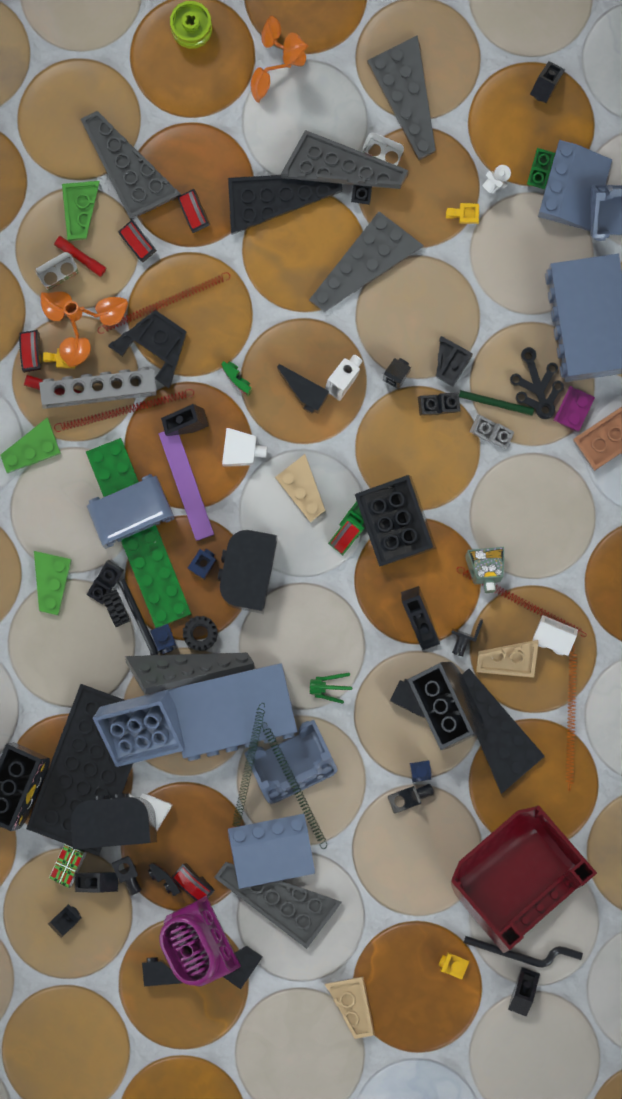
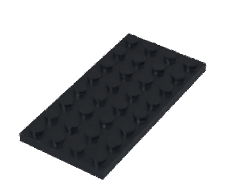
(77, 770)

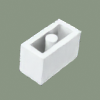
(555, 635)

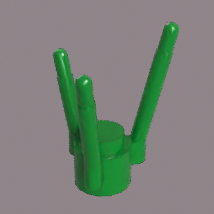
(318, 687)

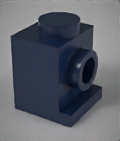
(195, 566)
(420, 771)

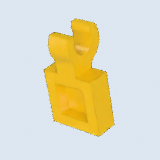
(467, 213)
(56, 358)

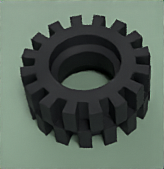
(116, 608)
(188, 633)

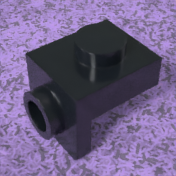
(65, 920)

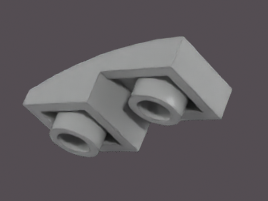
(491, 432)

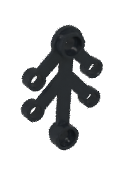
(538, 387)

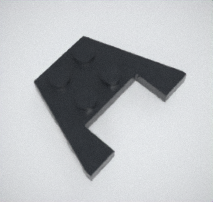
(160, 338)

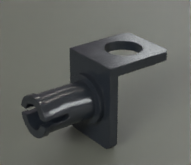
(463, 638)
(411, 796)
(127, 875)

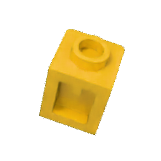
(453, 965)

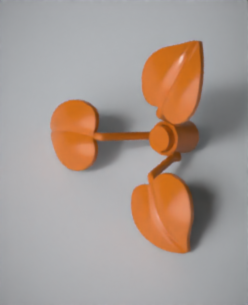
(293, 55)
(57, 304)

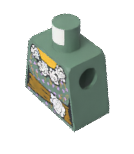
(486, 566)

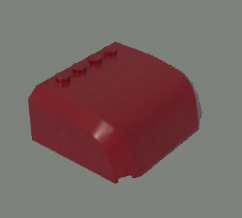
(519, 876)

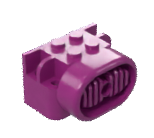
(201, 930)

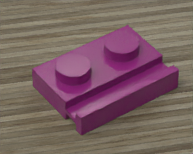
(574, 409)

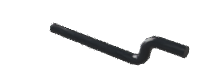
(138, 617)
(524, 958)

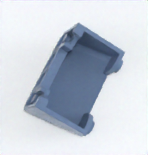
(606, 211)
(129, 511)
(306, 757)

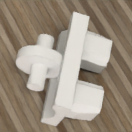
(497, 178)

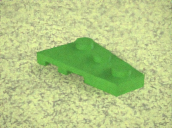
(78, 207)
(31, 448)
(51, 581)

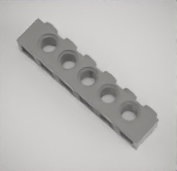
(89, 395)

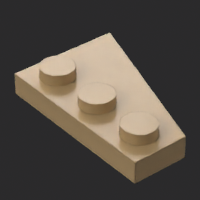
(302, 489)
(509, 660)
(353, 1004)

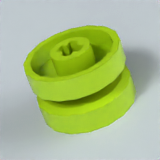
(191, 13)

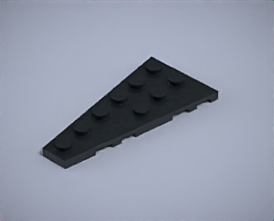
(267, 197)
(502, 741)

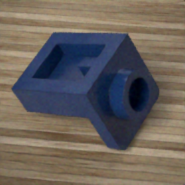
(163, 639)

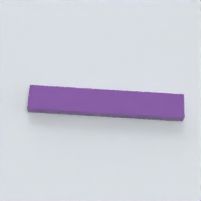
(186, 486)

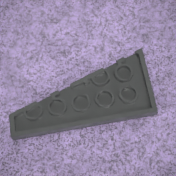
(403, 84)
(329, 161)
(133, 177)
(371, 255)
(166, 672)
(289, 907)

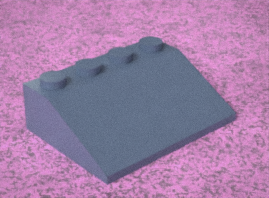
(570, 183)
(140, 728)
(271, 851)

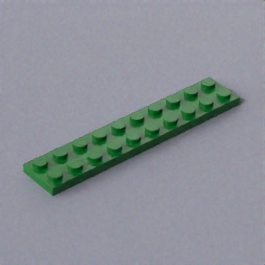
(145, 548)

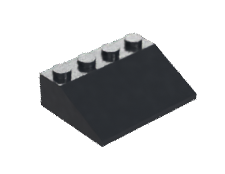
(395, 520)

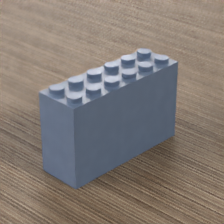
(587, 316)
(223, 711)

